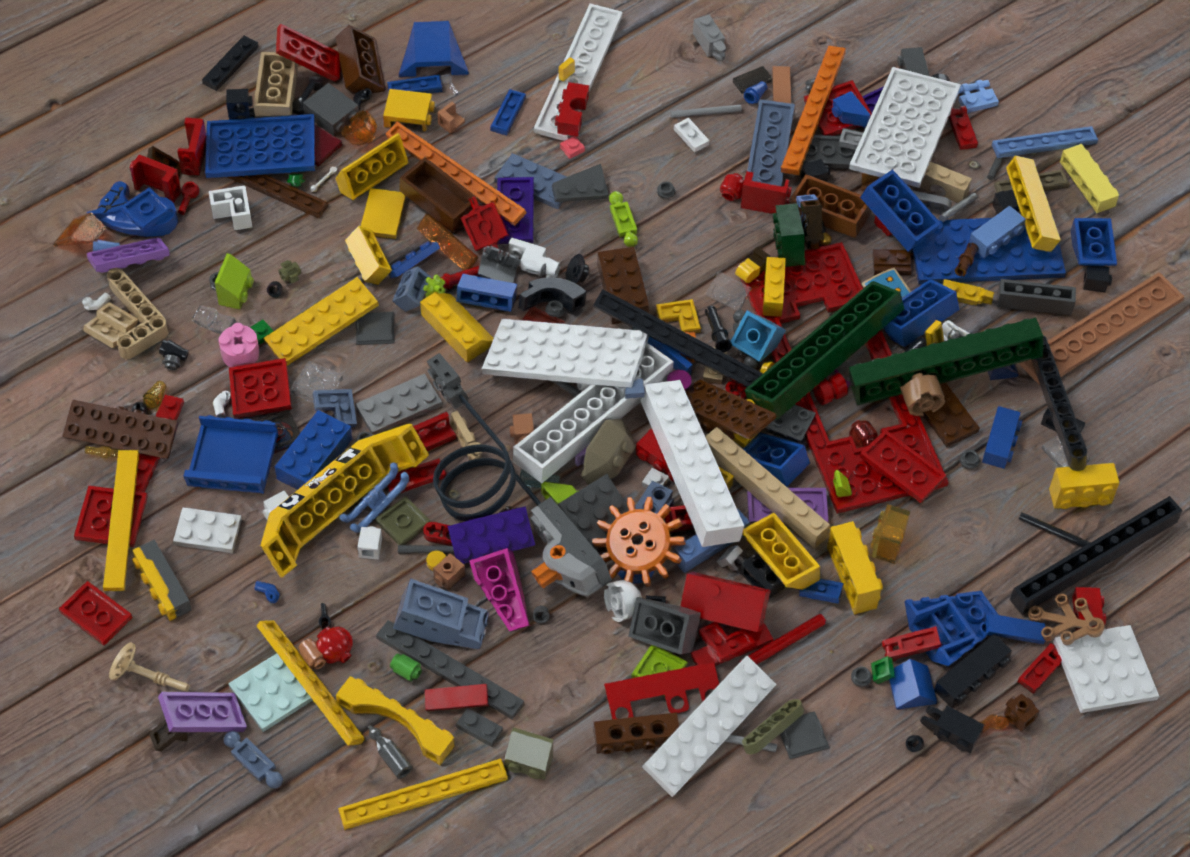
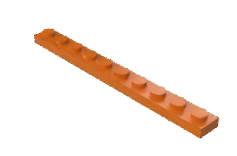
(813, 110)
(486, 194)

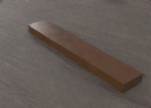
(284, 193)

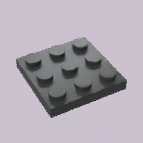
(593, 504)

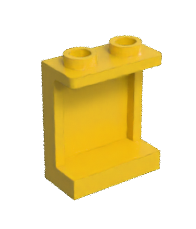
(408, 108)

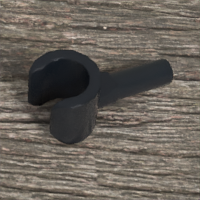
(324, 617)

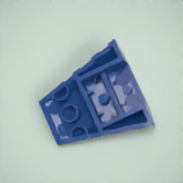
(432, 45)
(957, 619)

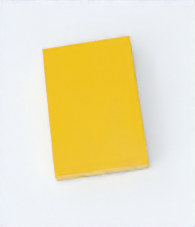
(383, 212)

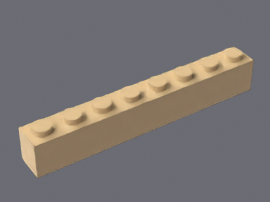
(768, 489)

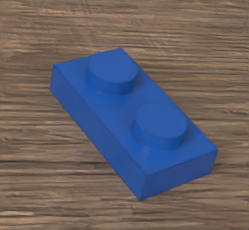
(824, 590)

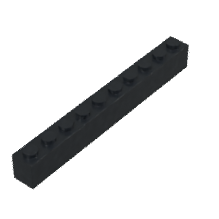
(1095, 555)

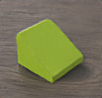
(841, 484)

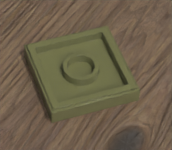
(402, 521)

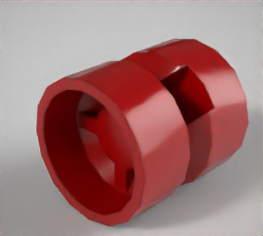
(833, 387)

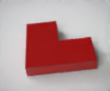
(725, 646)

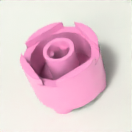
(239, 345)

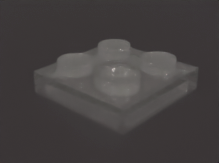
(315, 378)

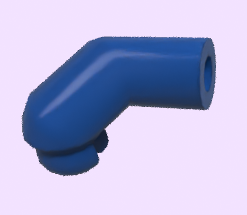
(269, 589)

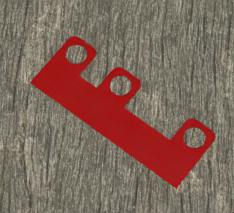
(666, 683)

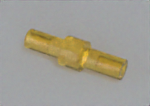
(103, 452)

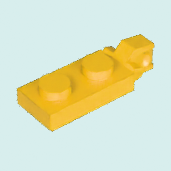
(970, 294)

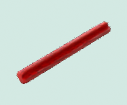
(787, 639)

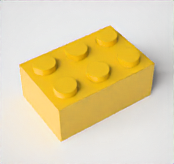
(1083, 488)

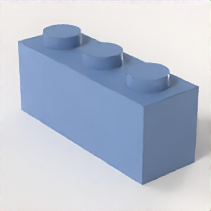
(997, 231)

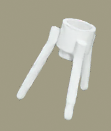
(950, 330)

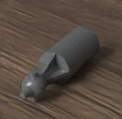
(390, 754)

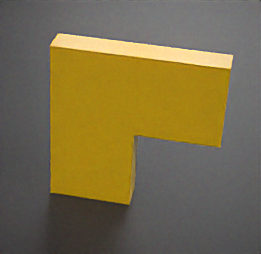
(680, 311)

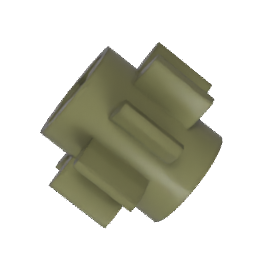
(289, 271)

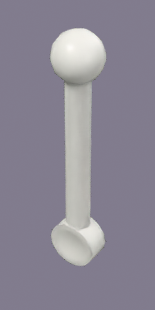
(333, 170)

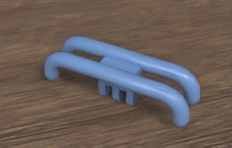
(376, 499)

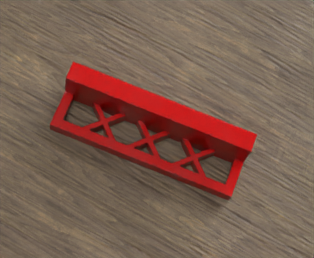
(434, 433)

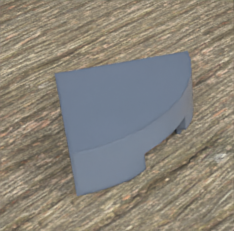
(636, 391)

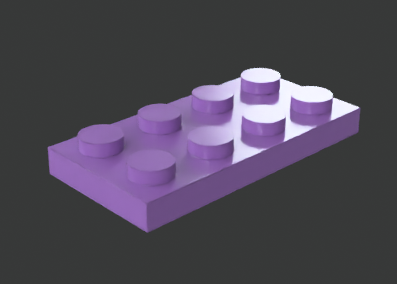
(128, 254)
(814, 497)
(202, 712)

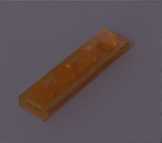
(448, 242)

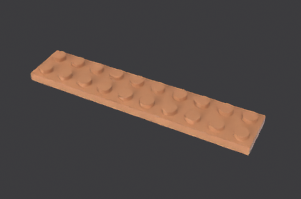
(1110, 324)

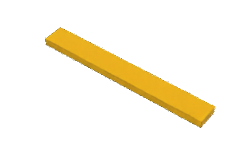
(121, 520)
(311, 682)
(422, 794)

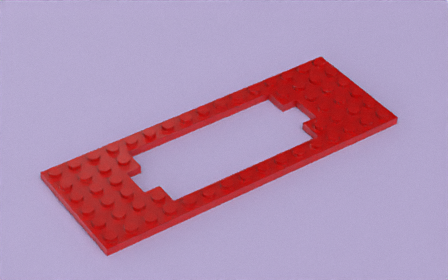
(832, 279)

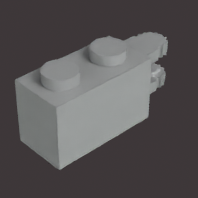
(709, 37)

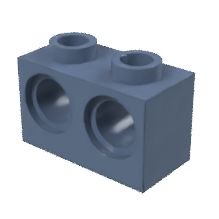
(410, 289)
(656, 491)

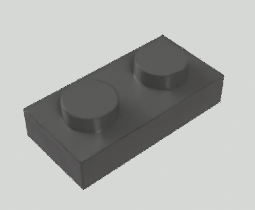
(479, 727)

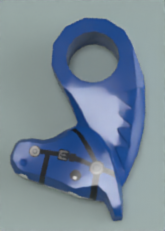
(112, 216)

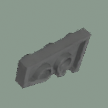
(581, 186)

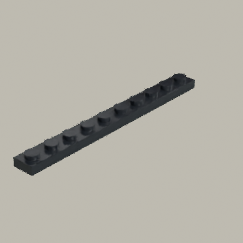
(676, 339)

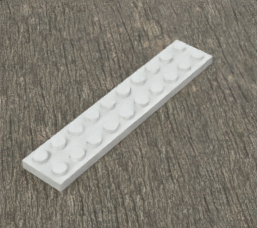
(588, 52)

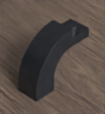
(553, 289)

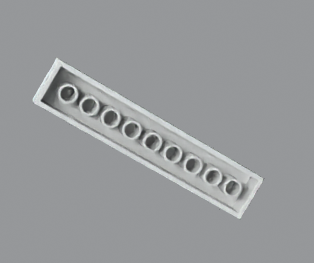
(579, 420)
(692, 464)

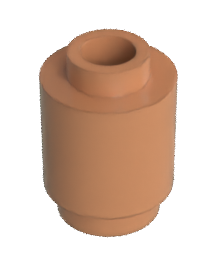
(311, 654)

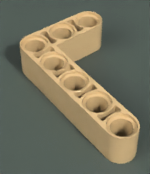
(153, 324)

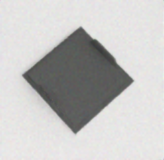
(375, 328)
(804, 736)

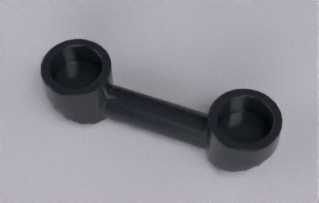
(316, 84)

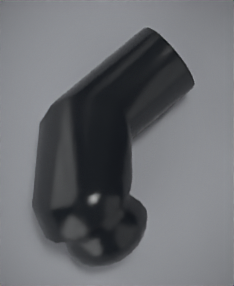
(362, 96)

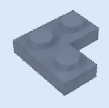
(338, 401)

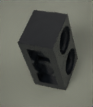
(239, 104)
(760, 577)

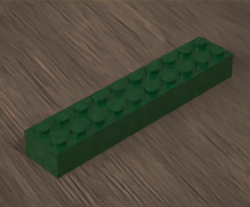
(825, 348)
(948, 360)

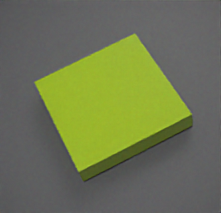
(657, 661)

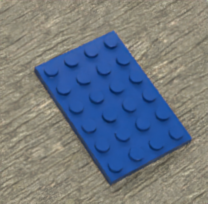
(260, 146)

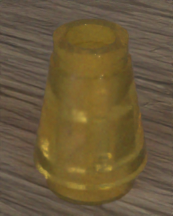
(154, 395)

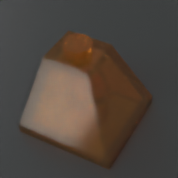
(81, 231)

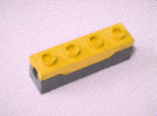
(161, 580)

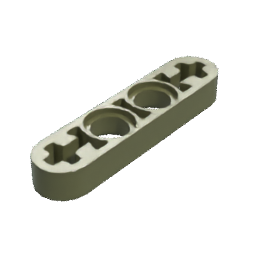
(773, 726)

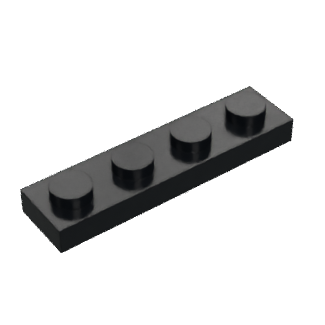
(230, 63)

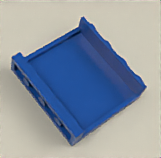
(232, 454)

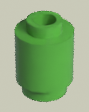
(406, 667)

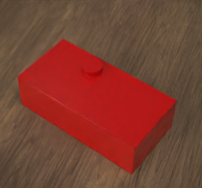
(726, 601)

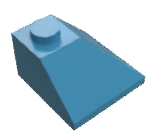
(757, 336)

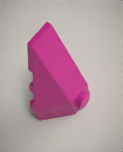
(502, 586)

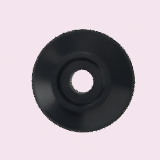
(577, 269)

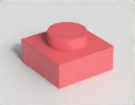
(572, 147)

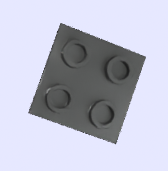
(498, 266)
(793, 423)

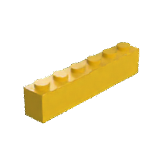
(1033, 203)

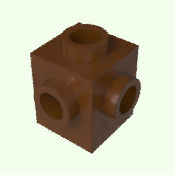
(1021, 711)

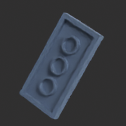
(543, 177)

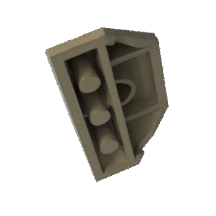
(608, 451)

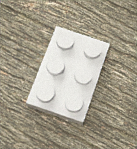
(207, 530)

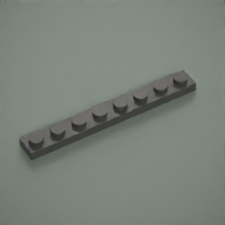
(448, 668)

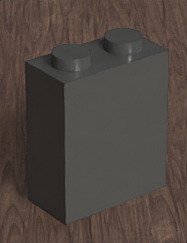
(330, 109)

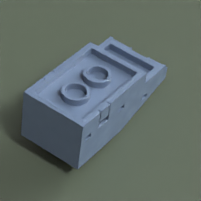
(440, 616)

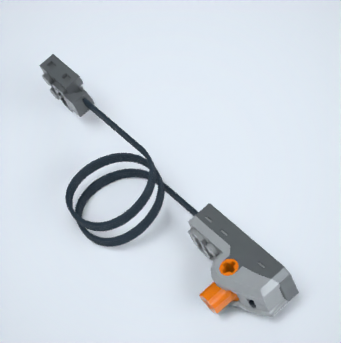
(568, 554)

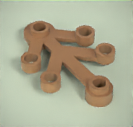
(1068, 622)

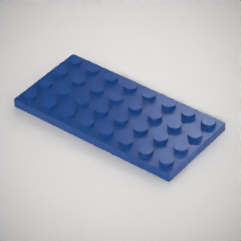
(1017, 260)

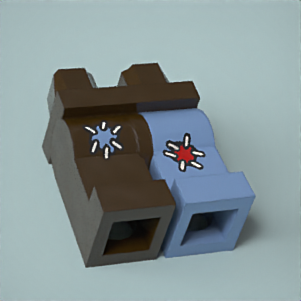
(811, 220)

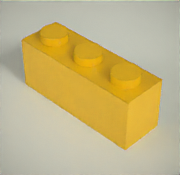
(368, 255)
(774, 286)

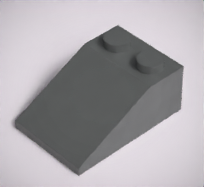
(664, 625)

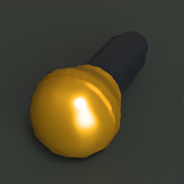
(827, 238)

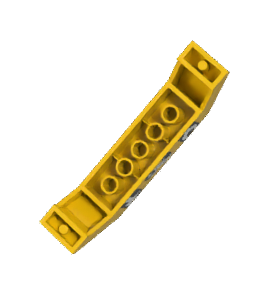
(335, 491)

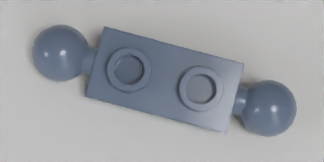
(253, 759)

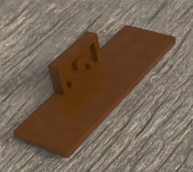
(727, 411)
(120, 428)

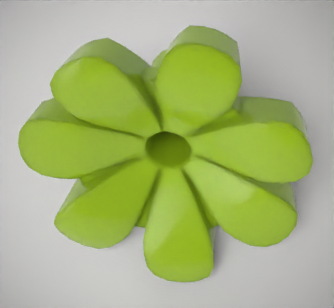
(434, 285)

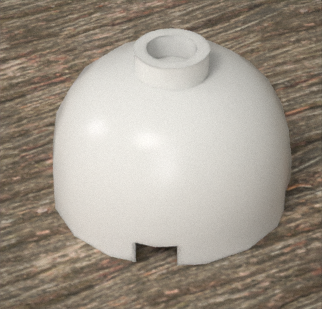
(621, 599)

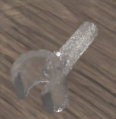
(447, 80)

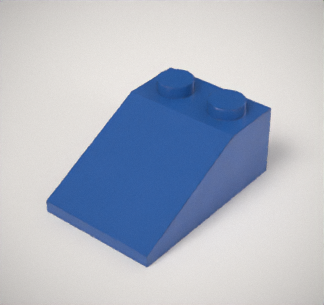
(1093, 241)
(778, 456)

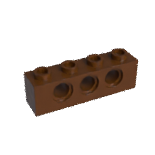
(626, 727)

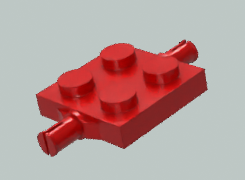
(484, 225)

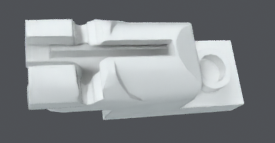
(534, 258)

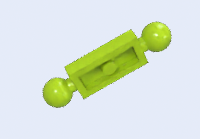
(623, 219)

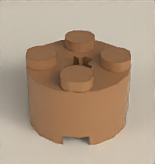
(922, 394)

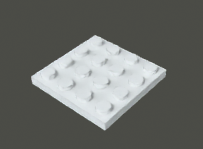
(1106, 670)

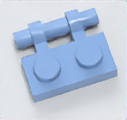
(979, 100)

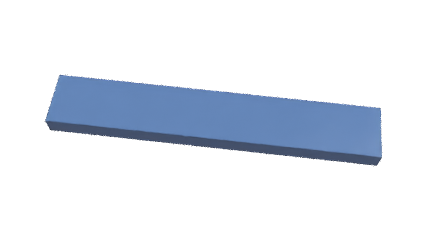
(1044, 142)

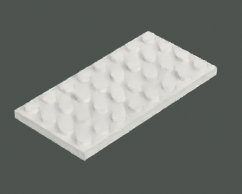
(905, 126)
(565, 353)

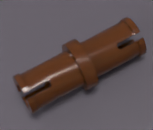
(966, 259)

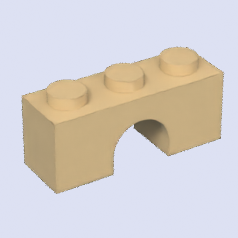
(953, 183)

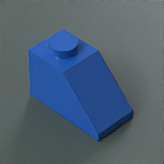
(850, 110)

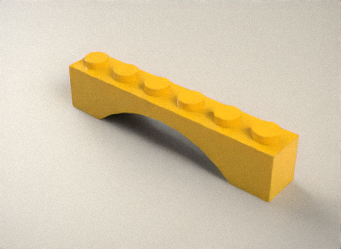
(361, 699)

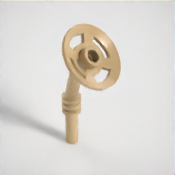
(128, 664)

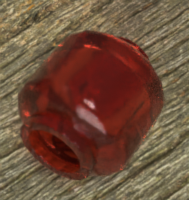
(862, 433)

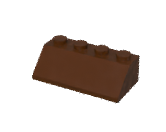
(359, 61)

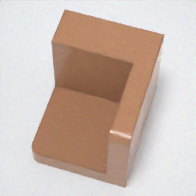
(449, 118)

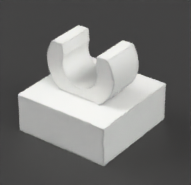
(730, 556)

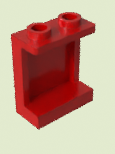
(192, 158)
(155, 175)
(763, 196)

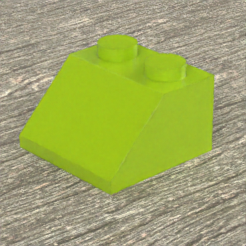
(233, 283)

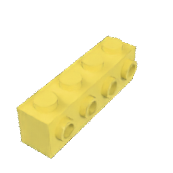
(1089, 178)

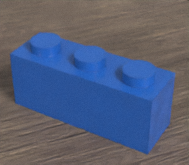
(486, 292)
(1002, 437)

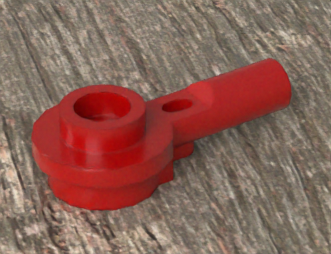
(189, 191)

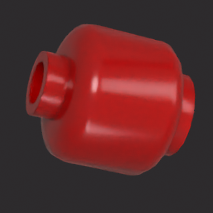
(732, 187)

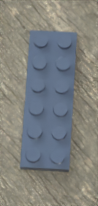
(770, 141)

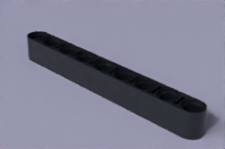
(1060, 409)

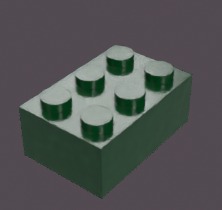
(789, 234)

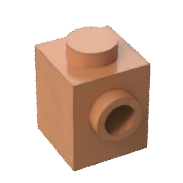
(521, 426)
(448, 572)

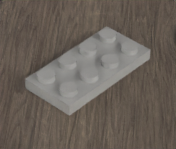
(398, 404)

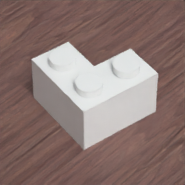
(231, 203)

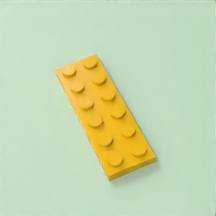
(321, 321)

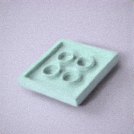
(270, 692)

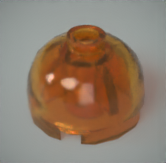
(361, 129)

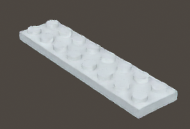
(708, 726)

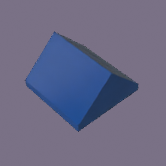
(912, 685)

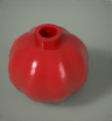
(335, 644)

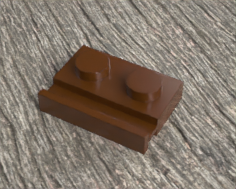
(887, 258)

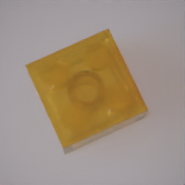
(889, 533)

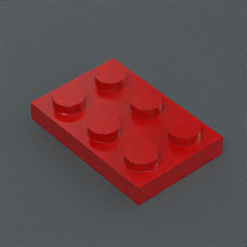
(95, 613)

